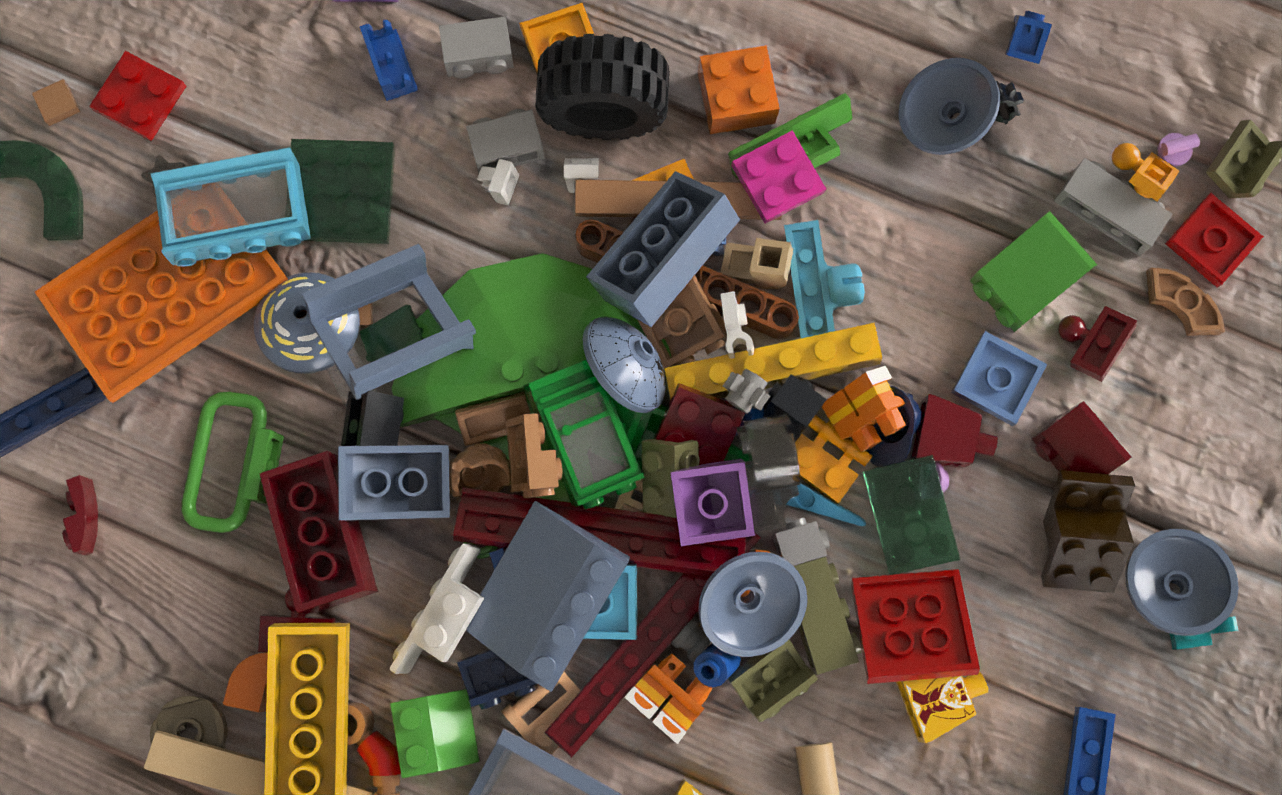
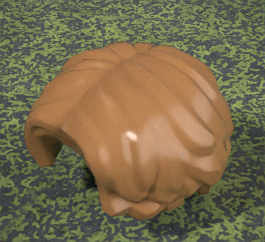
(479, 468)

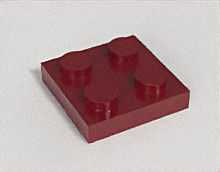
(700, 419)

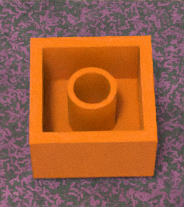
(738, 89)

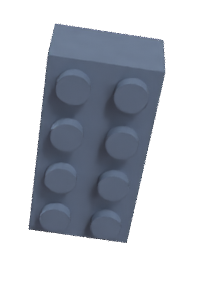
(663, 248)

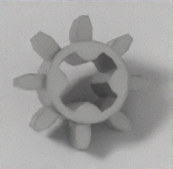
(746, 391)

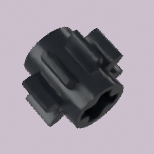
(1008, 102)

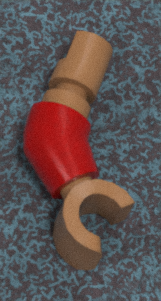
(375, 750)

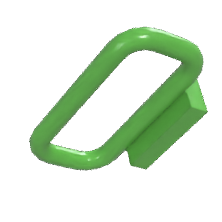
(261, 455)

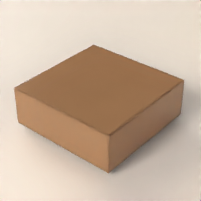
(56, 102)

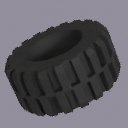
(602, 87)

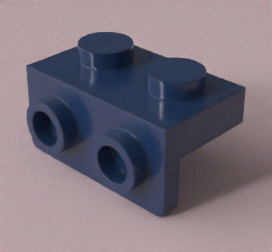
(489, 678)

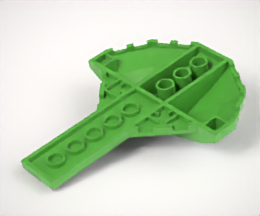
(526, 327)

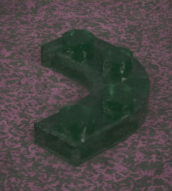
(55, 179)

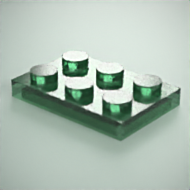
(911, 514)

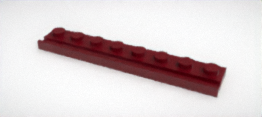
(645, 537)

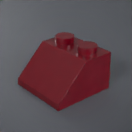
(1080, 443)

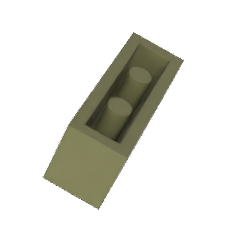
(824, 625)

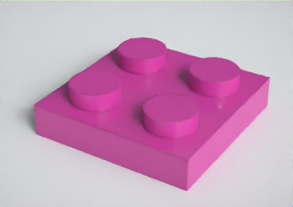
(778, 177)

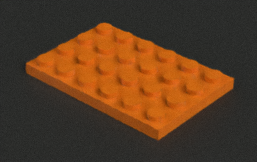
(139, 313)

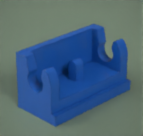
(389, 60)

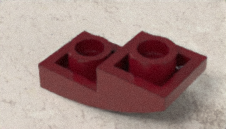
(81, 527)

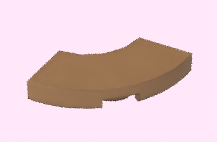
(1186, 300)

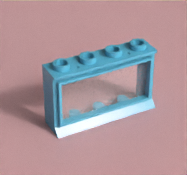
(231, 207)

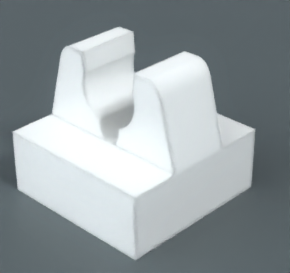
(580, 168)
(500, 180)

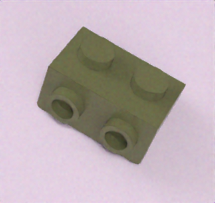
(1245, 161)
(658, 462)
(772, 680)

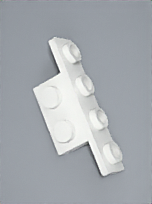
(445, 616)

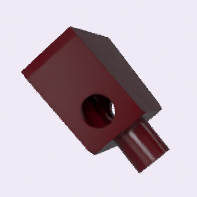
(951, 433)

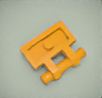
(823, 470)

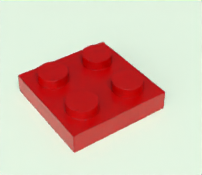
(138, 96)

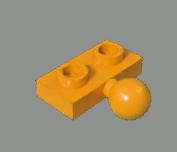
(1151, 176)

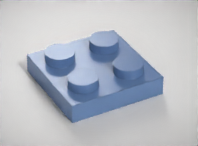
(999, 378)

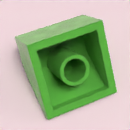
(434, 733)

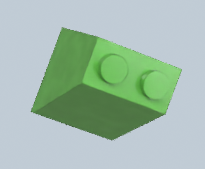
(1031, 272)

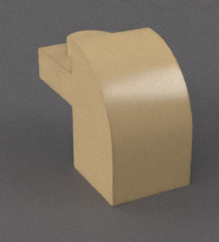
(763, 264)

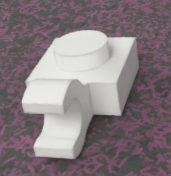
(734, 317)

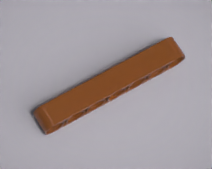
(767, 304)

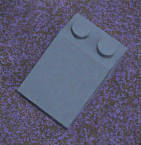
(393, 482)

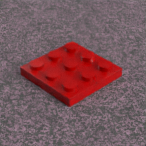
(914, 626)

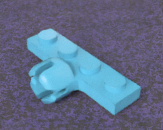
(816, 285)

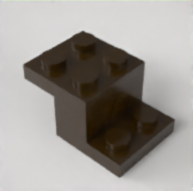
(1087, 531)

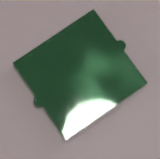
(391, 334)

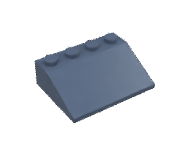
(545, 595)

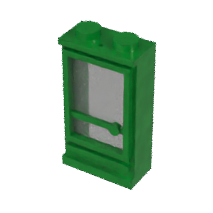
(585, 433)

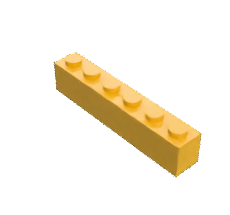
(803, 358)

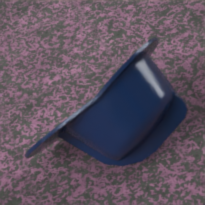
(897, 445)

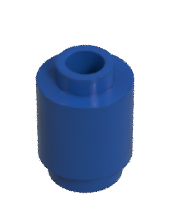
(715, 666)

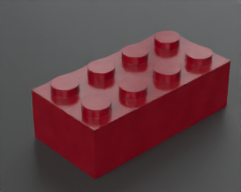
(313, 543)

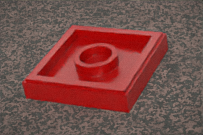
(1214, 240)

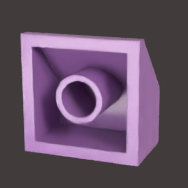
(712, 502)

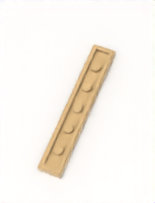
(212, 766)

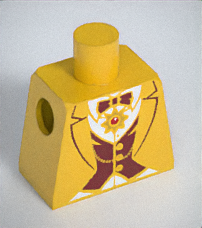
(940, 703)

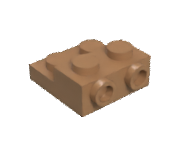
(687, 327)
(530, 468)

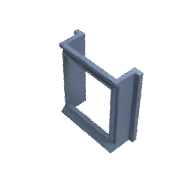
(370, 285)

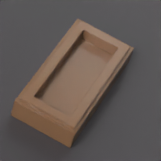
(489, 418)

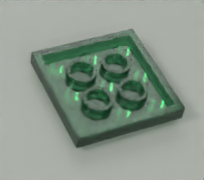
(347, 189)

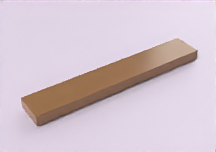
(629, 198)

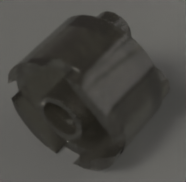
(770, 453)

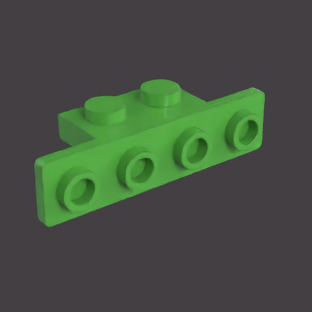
(810, 131)

